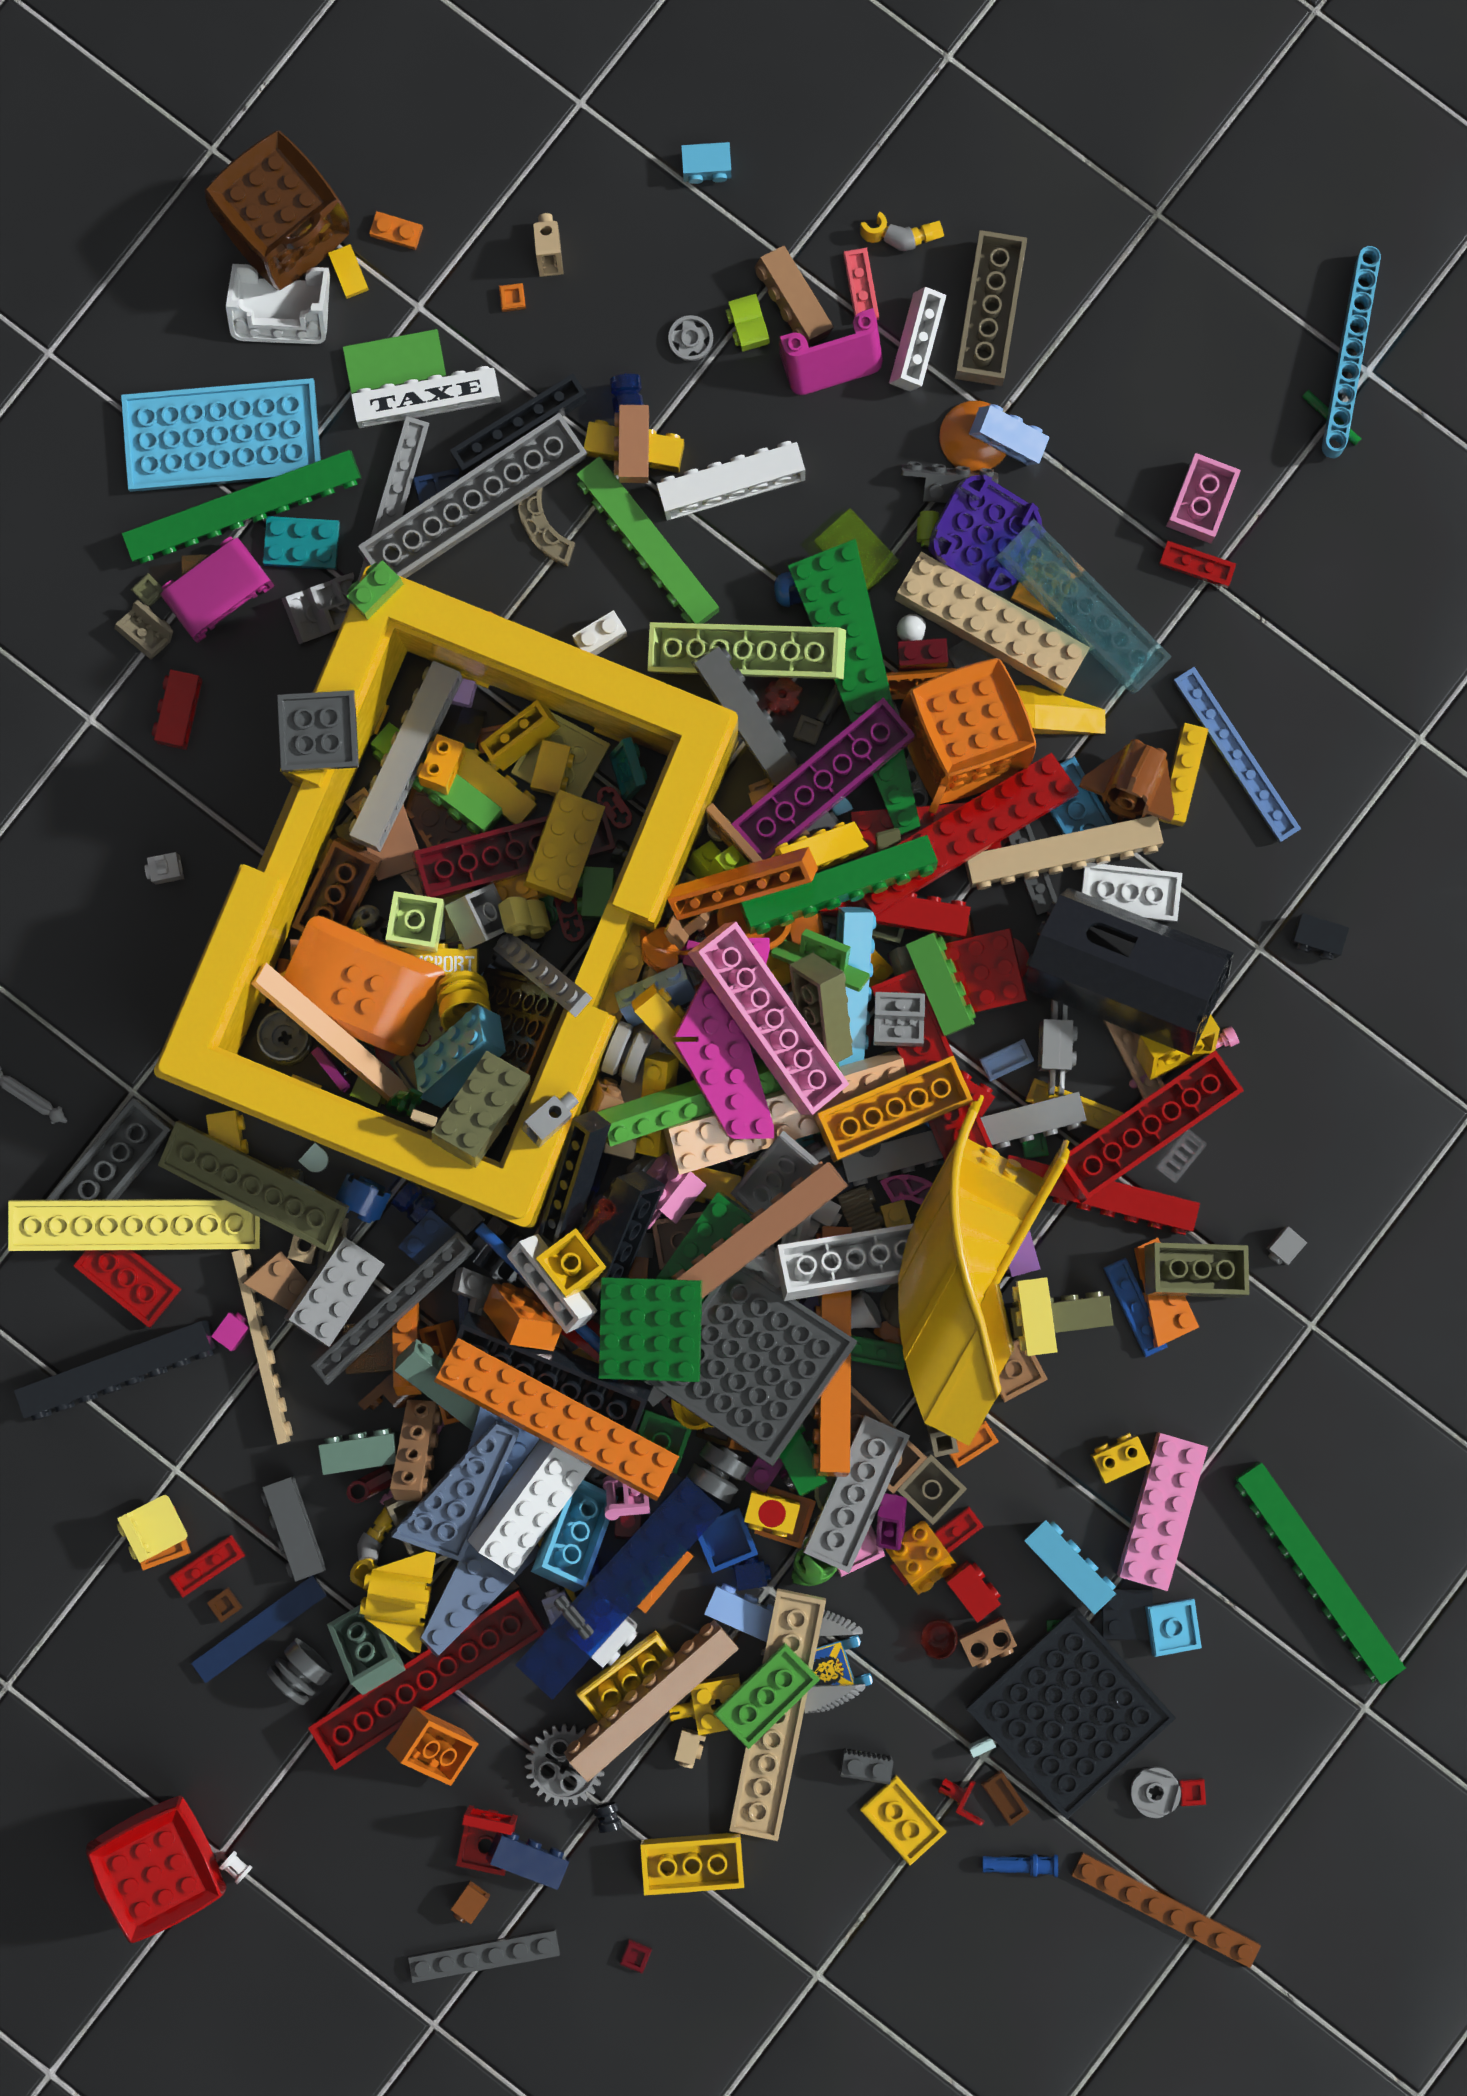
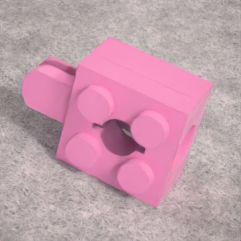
(679, 1190)

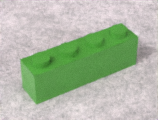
(940, 983)

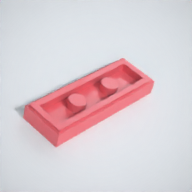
(860, 281)

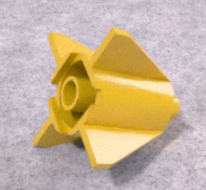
(400, 1598)

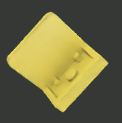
(152, 1528)

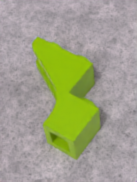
(710, 860)

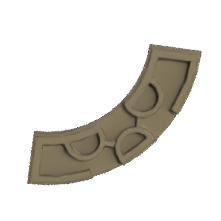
(540, 531)

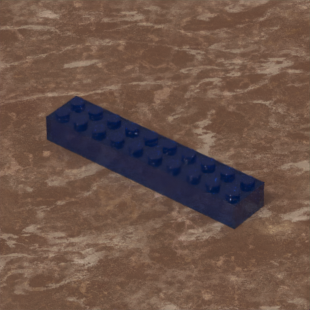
(620, 1586)

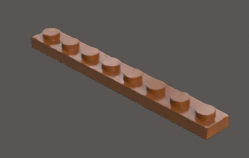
(1166, 1910)

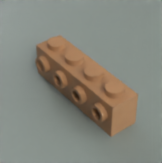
(793, 295)
(415, 1450)

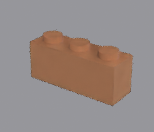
(632, 444)

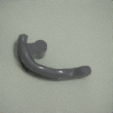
(364, 917)

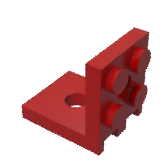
(481, 1825)

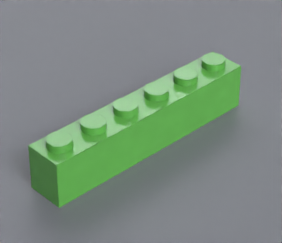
(463, 799)

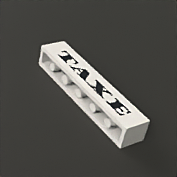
(426, 397)

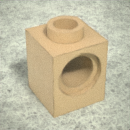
(297, 1254)

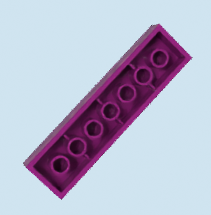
(824, 779)

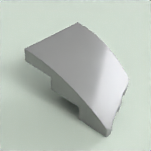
(319, 608)

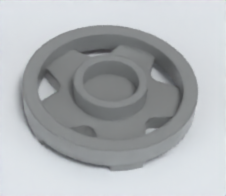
(690, 338)

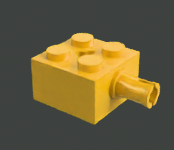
(701, 1704)

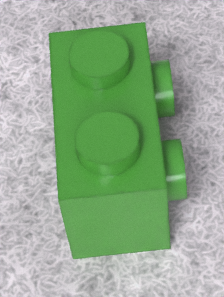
(374, 589)

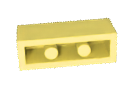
(1035, 1316)

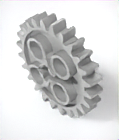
(554, 1785)

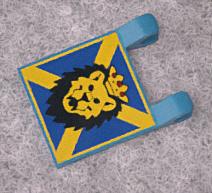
(833, 1665)

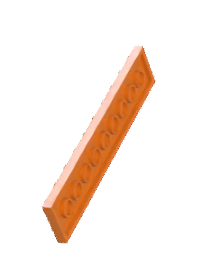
(556, 1419)

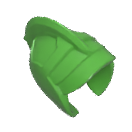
(809, 1570)

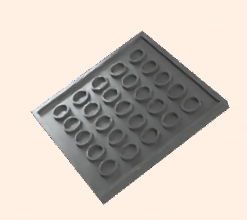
(759, 1364)

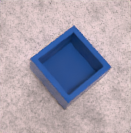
(727, 1540)

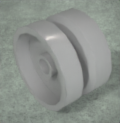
(623, 1050)

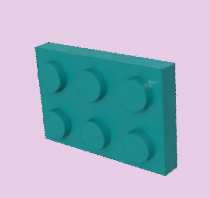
(301, 543)
(627, 769)

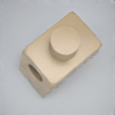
(548, 246)

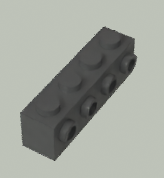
(294, 1529)

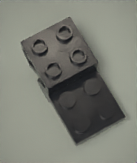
(488, 1259)

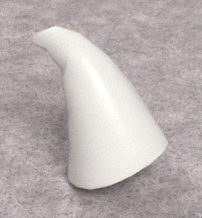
(864, 1312)

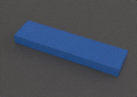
(1133, 1304)

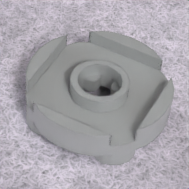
(1161, 1805)

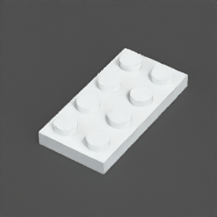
(1137, 890)

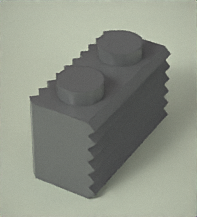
(866, 1766)

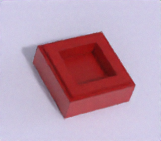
(1192, 1792)

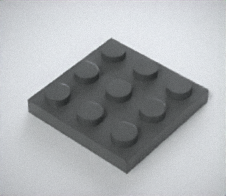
(318, 731)

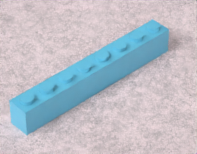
(855, 930)

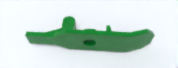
(404, 1102)

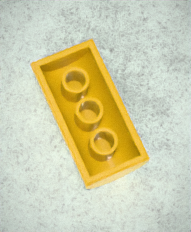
(625, 1674)

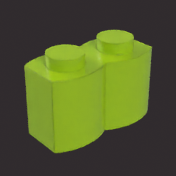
(748, 323)

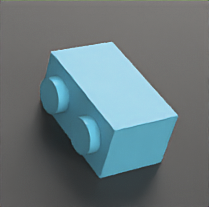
(706, 162)

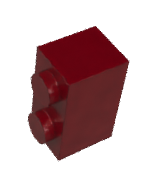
(922, 654)

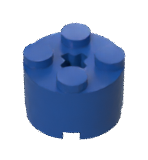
(363, 1197)

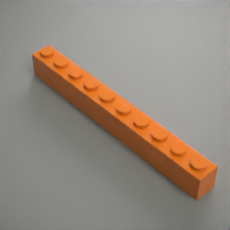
(835, 1403)

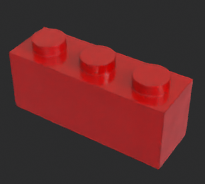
(177, 709)

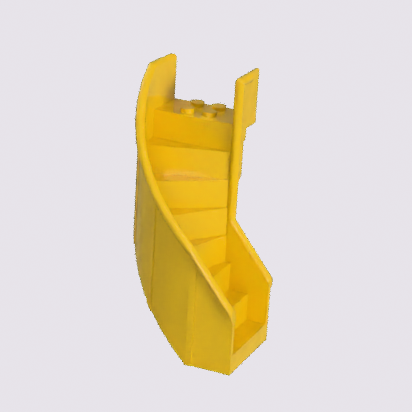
(951, 1275)

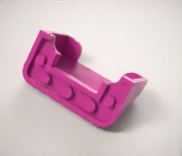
(832, 361)
(215, 588)

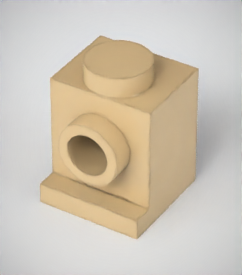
(689, 1747)

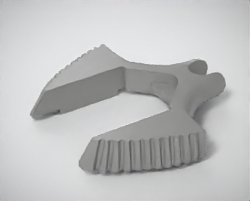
(828, 1696)

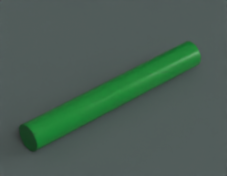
(1323, 410)

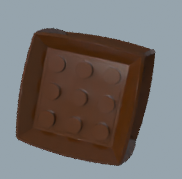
(278, 210)

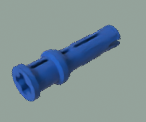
(1033, 1865)

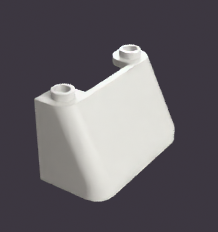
(281, 316)

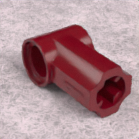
(372, 1482)

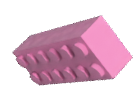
(1162, 1511)

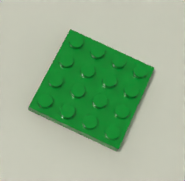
(650, 1329)

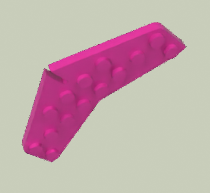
(724, 1063)

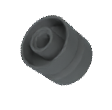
(724, 1465)

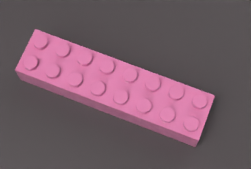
(768, 1018)

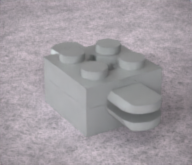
(1055, 1047)

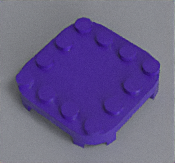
(976, 527)

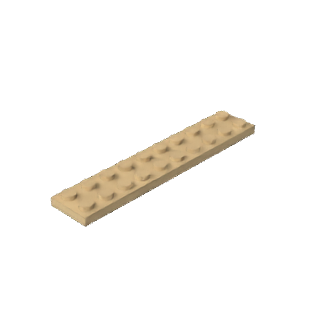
(770, 1760)

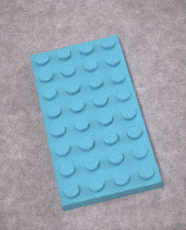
(219, 434)

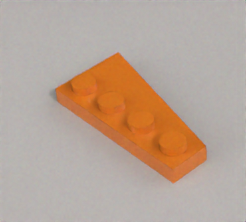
(1169, 1315)

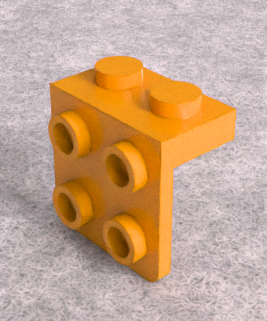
(922, 1558)

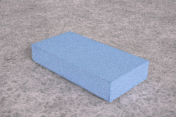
(1006, 1060)

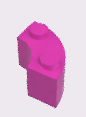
(906, 1188)

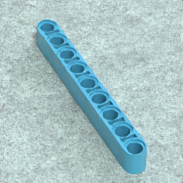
(1355, 341)

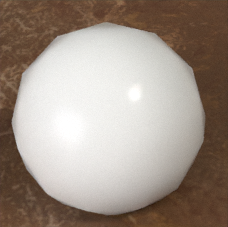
(911, 627)

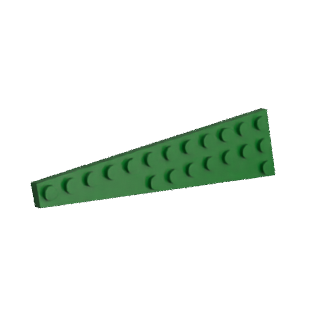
(837, 596)

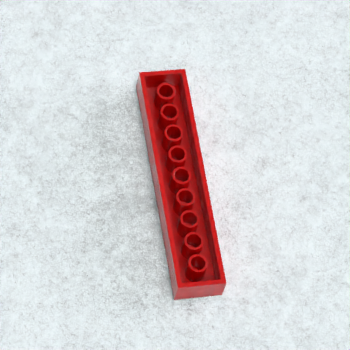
(427, 1680)

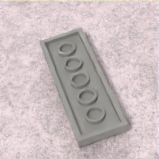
(856, 1498)

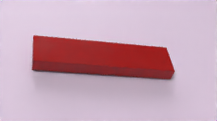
(952, 1534)

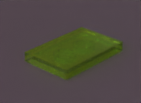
(874, 555)

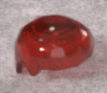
(939, 1639)

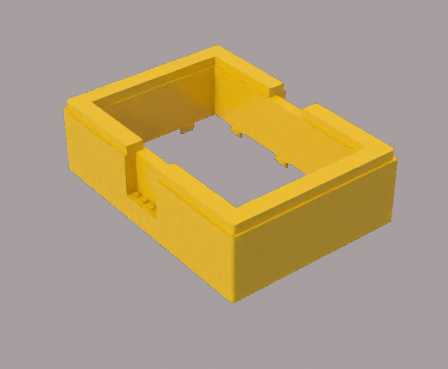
(265, 900)

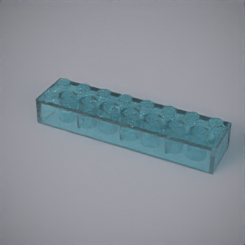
(1083, 606)

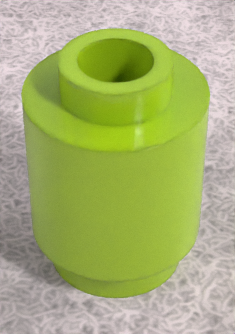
(925, 525)

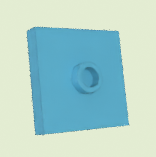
(1173, 1627)

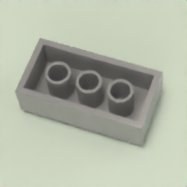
(334, 1291)

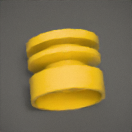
(459, 994)

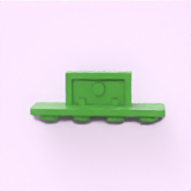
(826, 948)

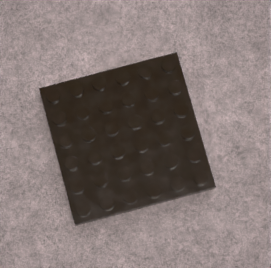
(526, 1021)

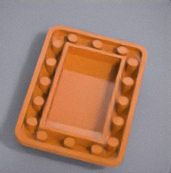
(365, 984)

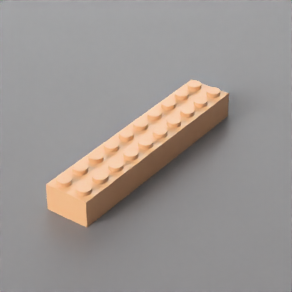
(704, 1143)

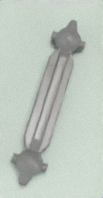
(31, 1098)

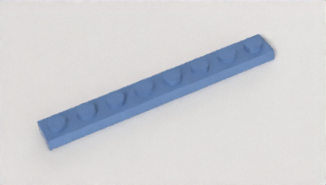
(1236, 754)

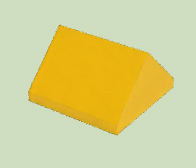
(571, 1264)

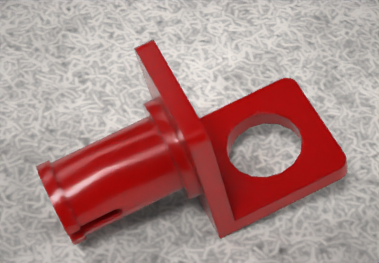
(961, 1796)

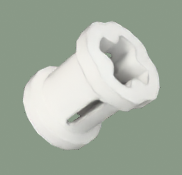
(235, 1867)

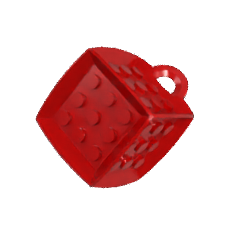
(155, 1869)

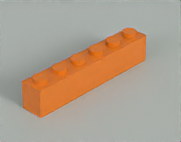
(743, 883)

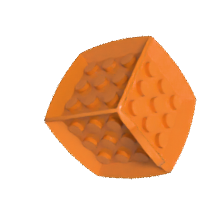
(967, 731)

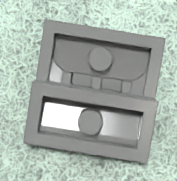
(899, 1019)

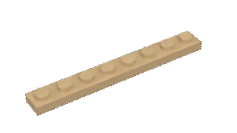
(265, 1357)

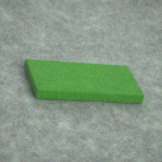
(394, 360)
(766, 1695)

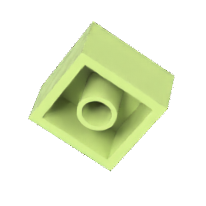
(415, 921)

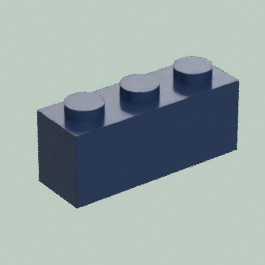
(528, 1859)

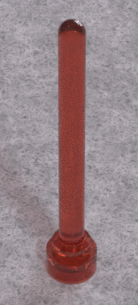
(602, 1211)

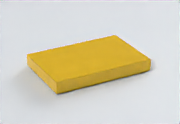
(903, 1820)

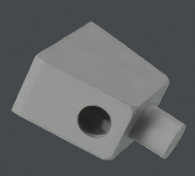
(542, 1126)

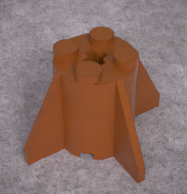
(1134, 782)

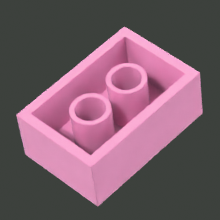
(1203, 498)

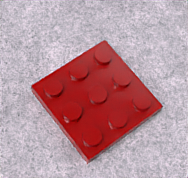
(988, 970)

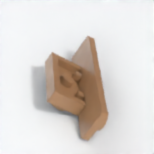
(679, 931)

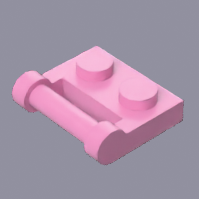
(634, 1501)

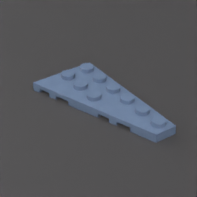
(456, 1503)
(468, 1593)

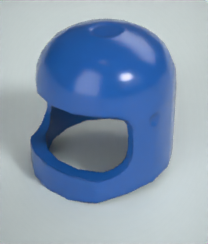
(785, 590)

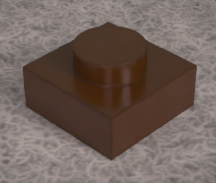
(224, 1605)

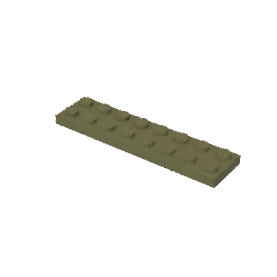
(253, 1186)

